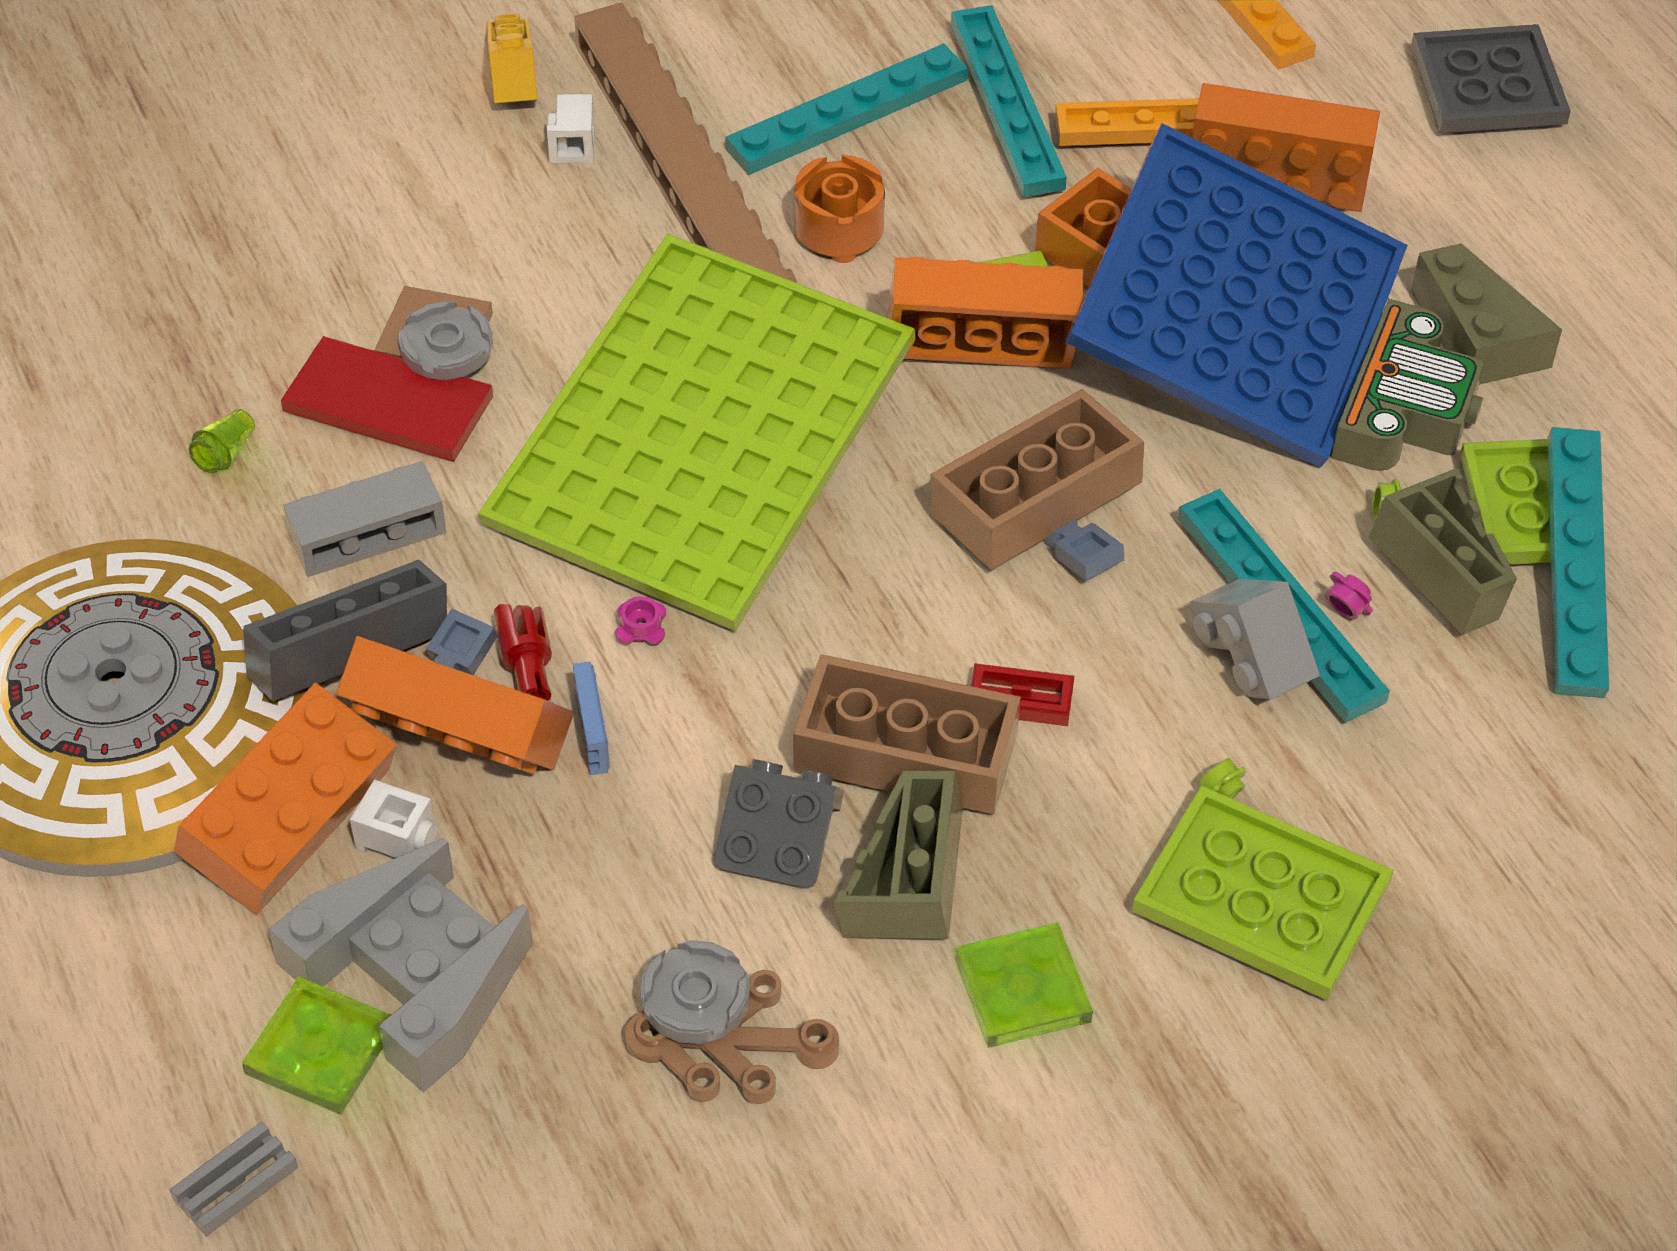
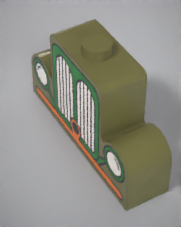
(1407, 392)

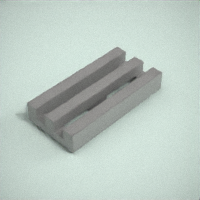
(227, 1172)

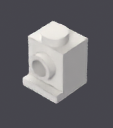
(572, 130)
(392, 820)

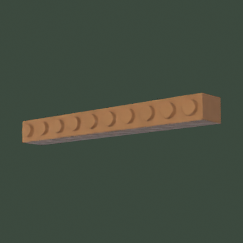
(671, 141)

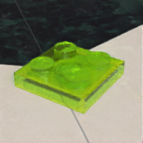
(1023, 984)
(317, 1045)

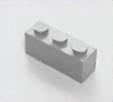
(365, 518)

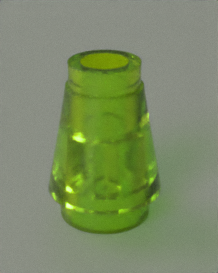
(220, 442)

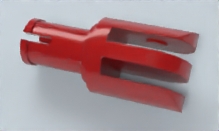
(525, 646)

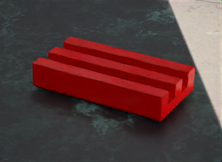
(1034, 706)

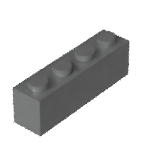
(317, 637)

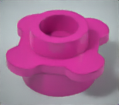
(1349, 596)
(643, 611)

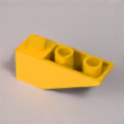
(511, 59)

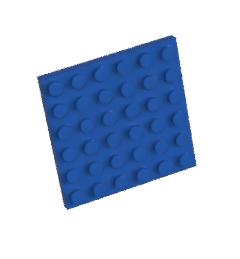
(1238, 295)

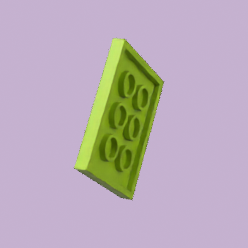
(1263, 892)

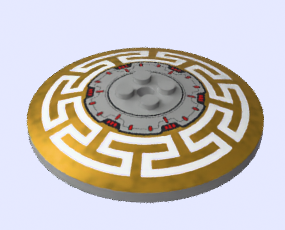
(113, 768)

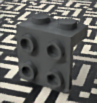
(776, 823)

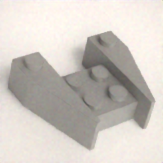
(418, 946)

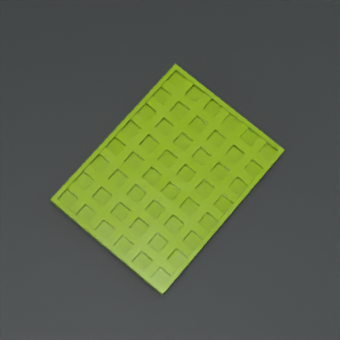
(698, 430)

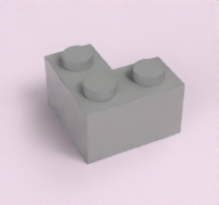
(1261, 631)

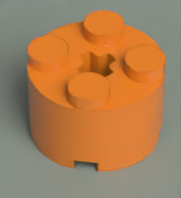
(839, 207)

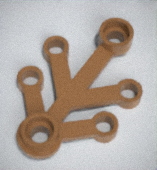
(726, 1049)

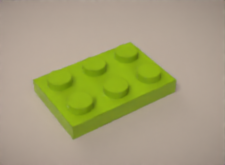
(1513, 495)

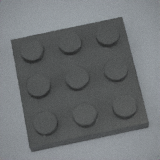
(1490, 78)

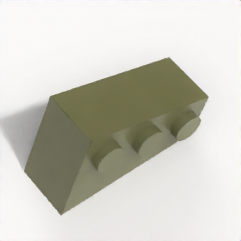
(1484, 314)
(1445, 551)
(910, 865)

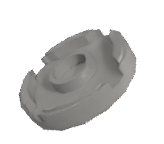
(445, 341)
(695, 992)

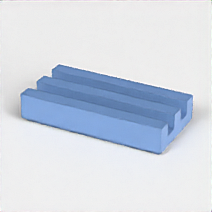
(591, 718)

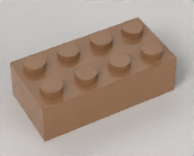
(1036, 478)
(879, 721)

